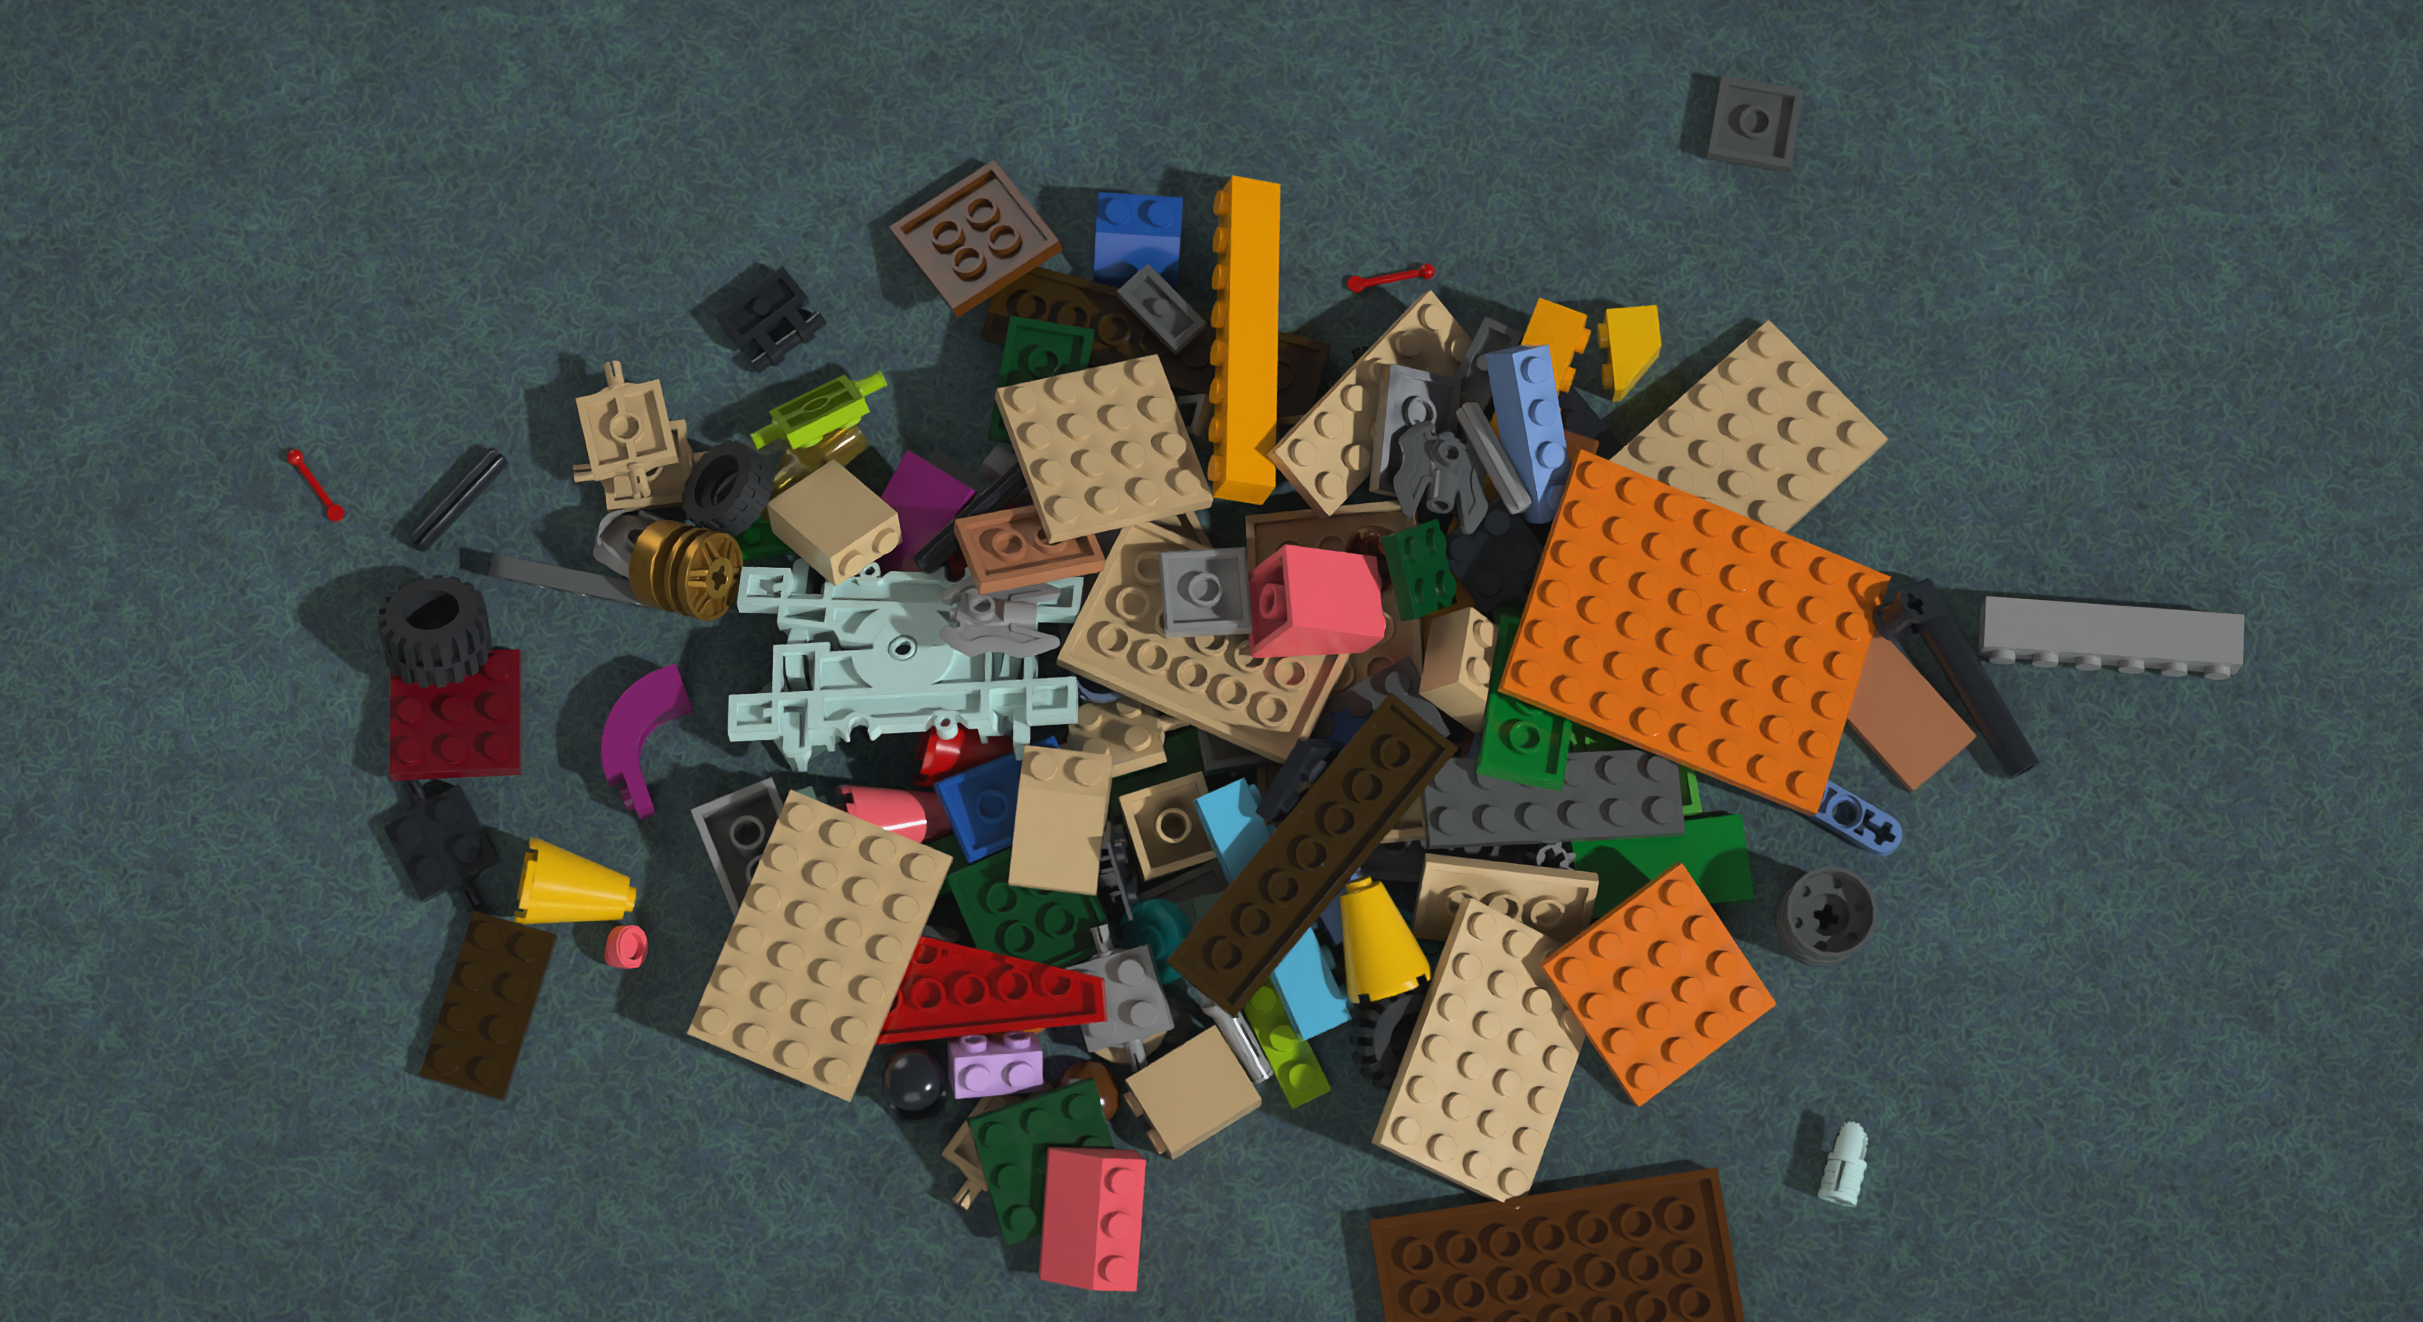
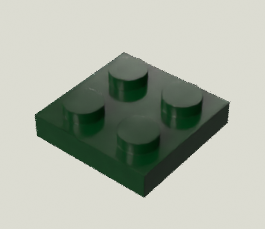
(1419, 569)

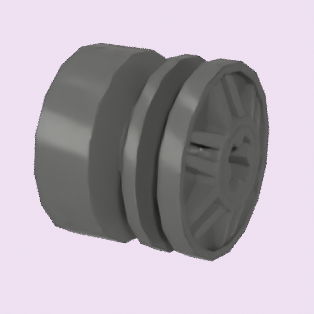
(1847, 904)

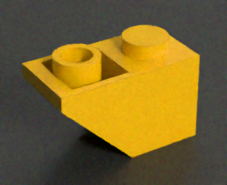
(1631, 346)

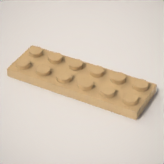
(1334, 441)

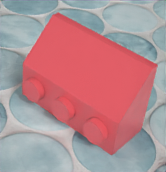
(1092, 1218)

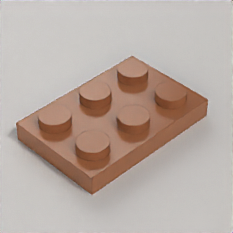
(1013, 552)

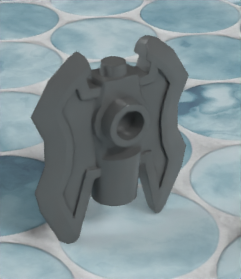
(1446, 471)

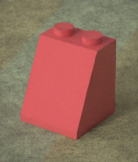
(1315, 603)

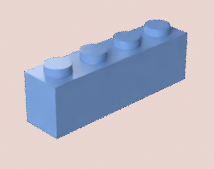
(1530, 424)

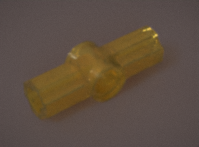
(801, 462)

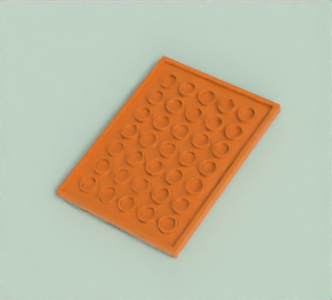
(1694, 633)

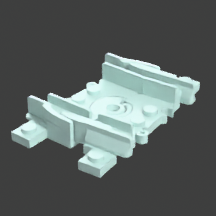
(875, 683)

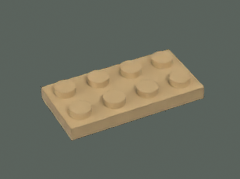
(1540, 897)

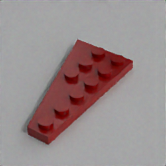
(977, 992)

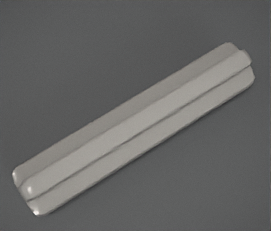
(1493, 458)

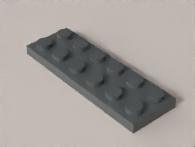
(1601, 799)

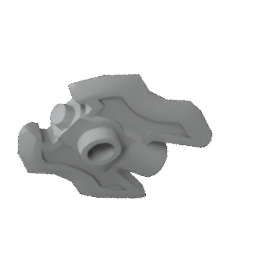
(997, 620)

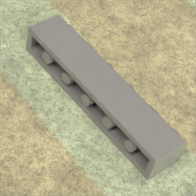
(2111, 636)

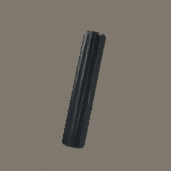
(457, 499)

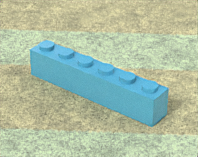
(1305, 974)

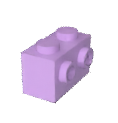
(995, 1064)

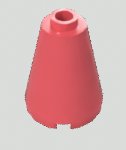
(904, 812)

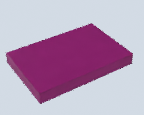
(924, 503)

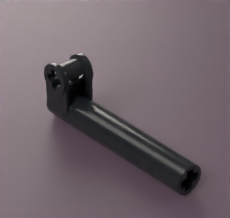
(1924, 612)

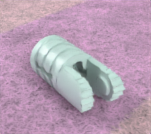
(1845, 1167)

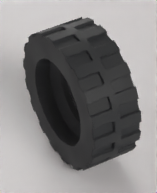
(712, 476)

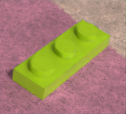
(1290, 1059)

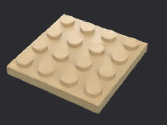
(1103, 448)

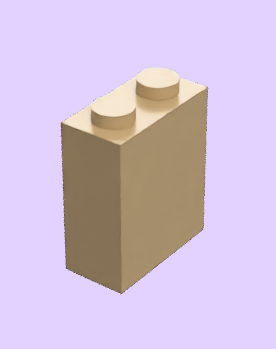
(834, 522)
(1191, 1093)

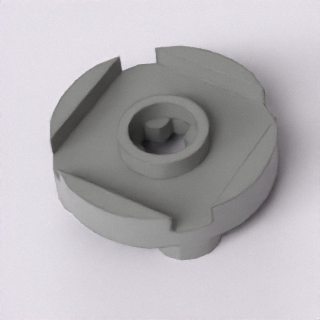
(618, 537)

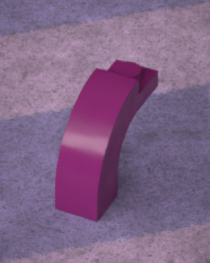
(633, 718)

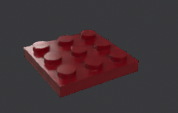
(459, 727)

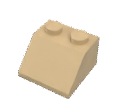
(1459, 665)
(1166, 828)

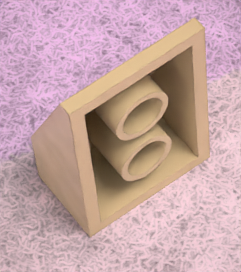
(1060, 820)

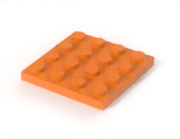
(1657, 984)

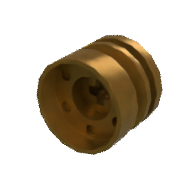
(685, 570)

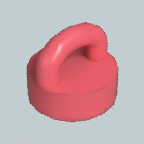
(626, 947)

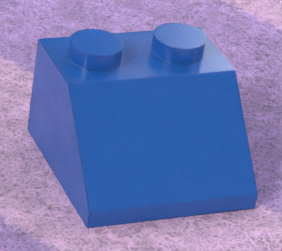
(1135, 233)

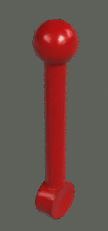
(1357, 283)
(334, 512)

